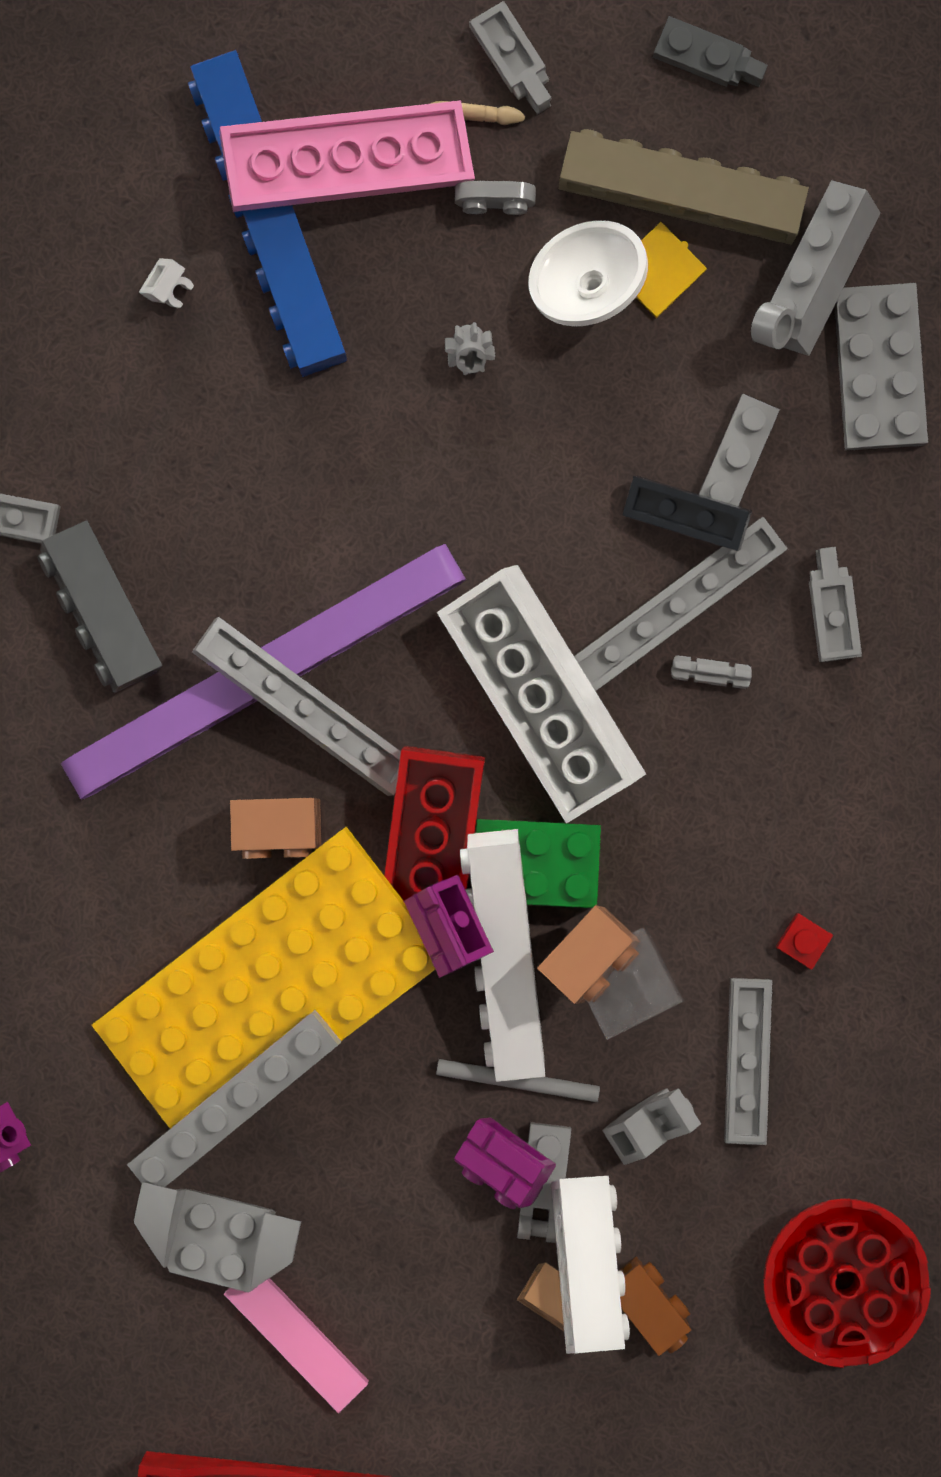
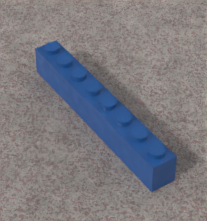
(272, 231)

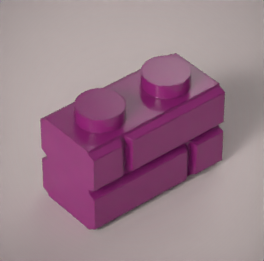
(448, 926)
(504, 1163)

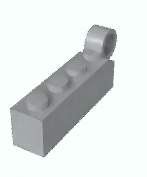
(817, 270)

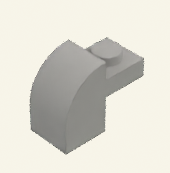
(650, 1125)

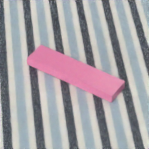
(300, 1343)

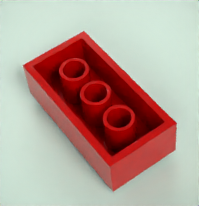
(432, 818)

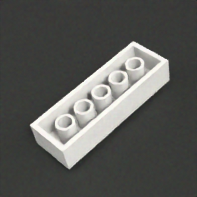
(541, 693)

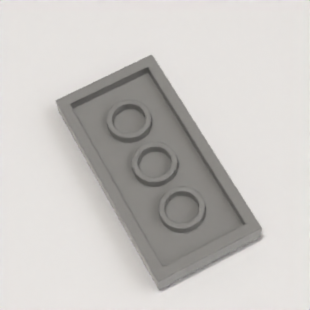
(880, 367)

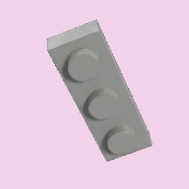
(739, 450)

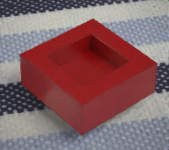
(804, 941)

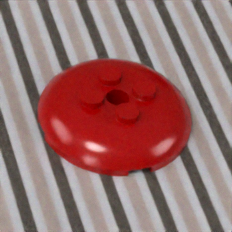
(857, 1322)

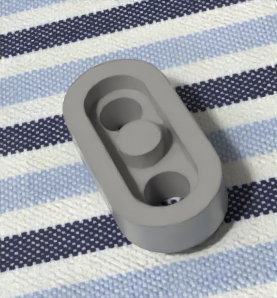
(505, 195)

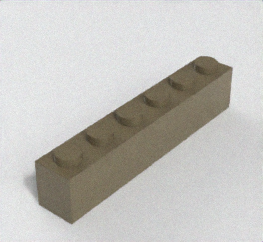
(683, 187)

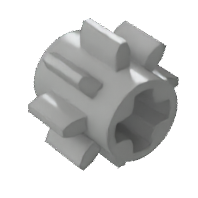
(469, 348)

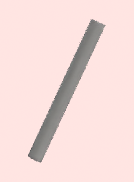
(542, 1084)

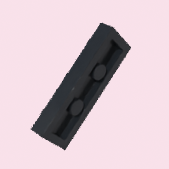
(687, 513)

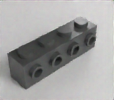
(99, 606)

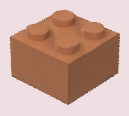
(275, 824)
(590, 955)

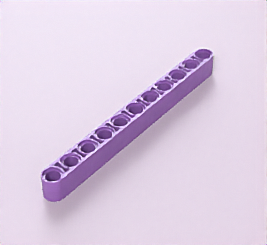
(297, 650)

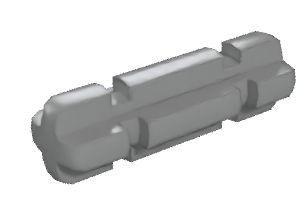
(711, 672)

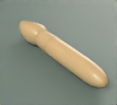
(503, 115)

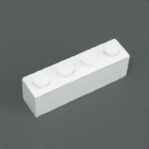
(588, 1264)

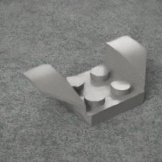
(215, 1236)

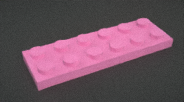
(346, 155)

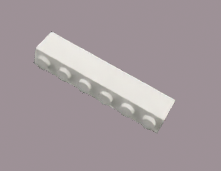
(509, 971)

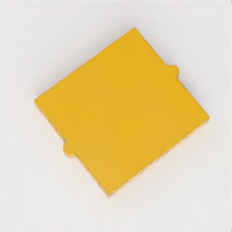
(670, 269)

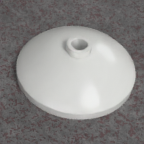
(588, 273)

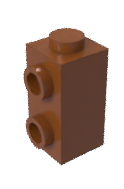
(651, 1310)

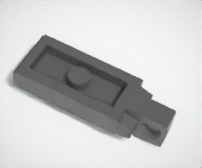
(707, 55)

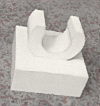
(162, 281)

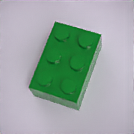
(556, 859)

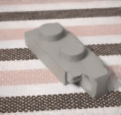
(512, 55)
(833, 609)

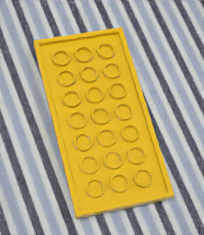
(313, 940)

